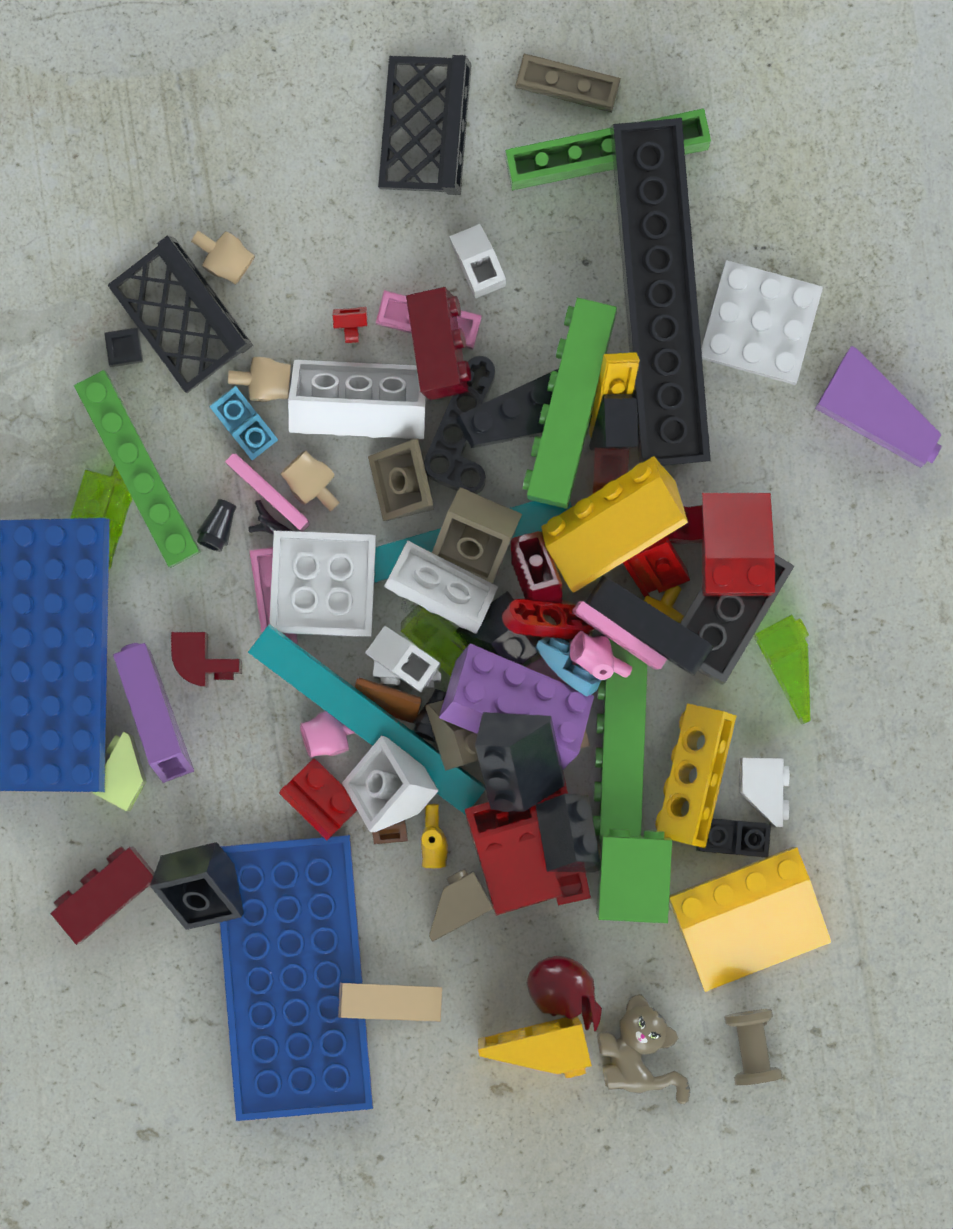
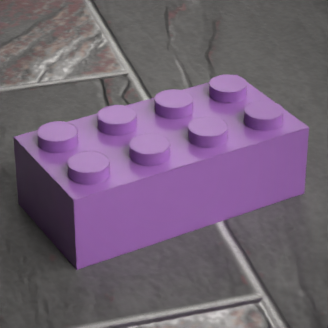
(497, 685)

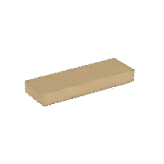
(390, 1002)

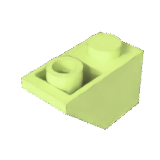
(123, 773)

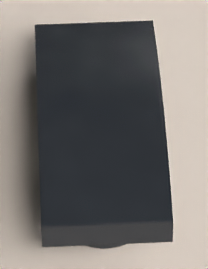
(738, 838)

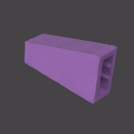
(875, 409)
(152, 712)

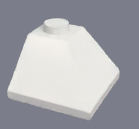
(388, 786)

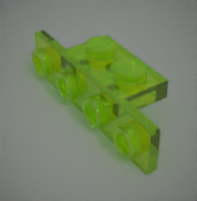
(104, 498)

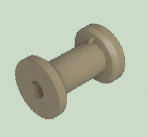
(753, 1047)

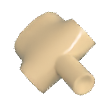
(225, 257)
(265, 381)
(309, 480)

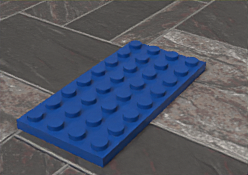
(53, 654)
(286, 978)

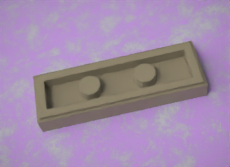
(567, 82)

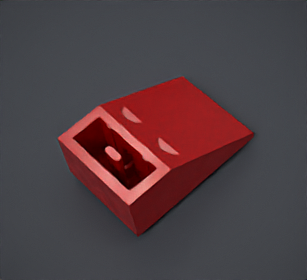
(511, 857)

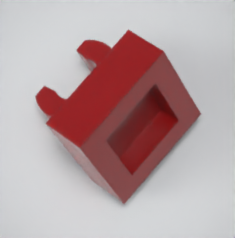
(350, 320)

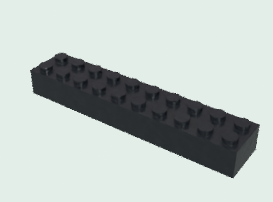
(660, 290)

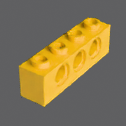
(710, 765)

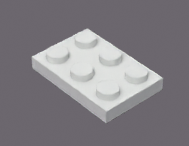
(441, 587)

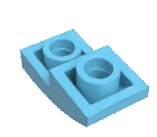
(243, 423)
(557, 656)

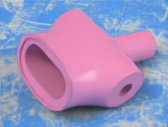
(597, 657)
(325, 735)

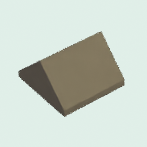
(401, 481)

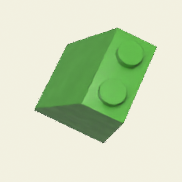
(634, 877)

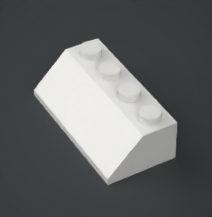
(356, 399)

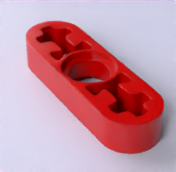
(527, 618)

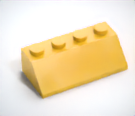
(614, 523)

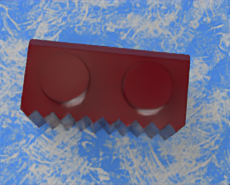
(535, 568)

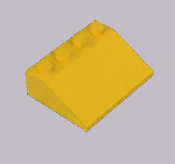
(750, 918)
(547, 1046)

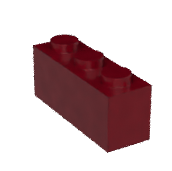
(438, 343)
(102, 894)

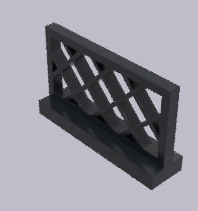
(453, 128)
(200, 293)

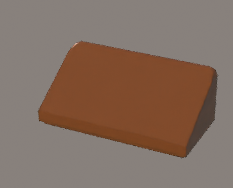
(395, 702)

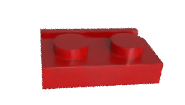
(657, 568)
(319, 799)

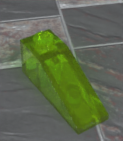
(434, 636)
(788, 658)

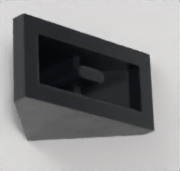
(616, 423)

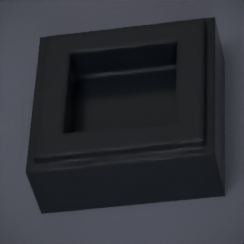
(123, 347)

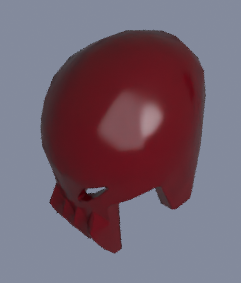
(564, 989)

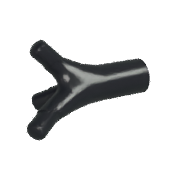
(268, 523)

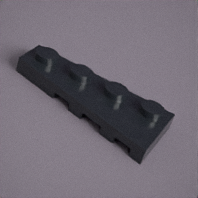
(508, 415)

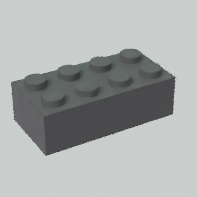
(730, 623)

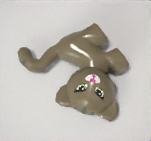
(641, 1033)

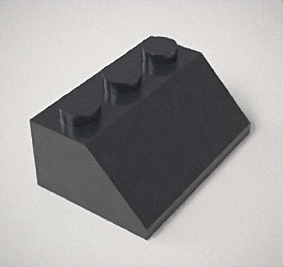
(518, 760)

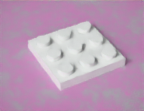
(761, 322)
(323, 583)

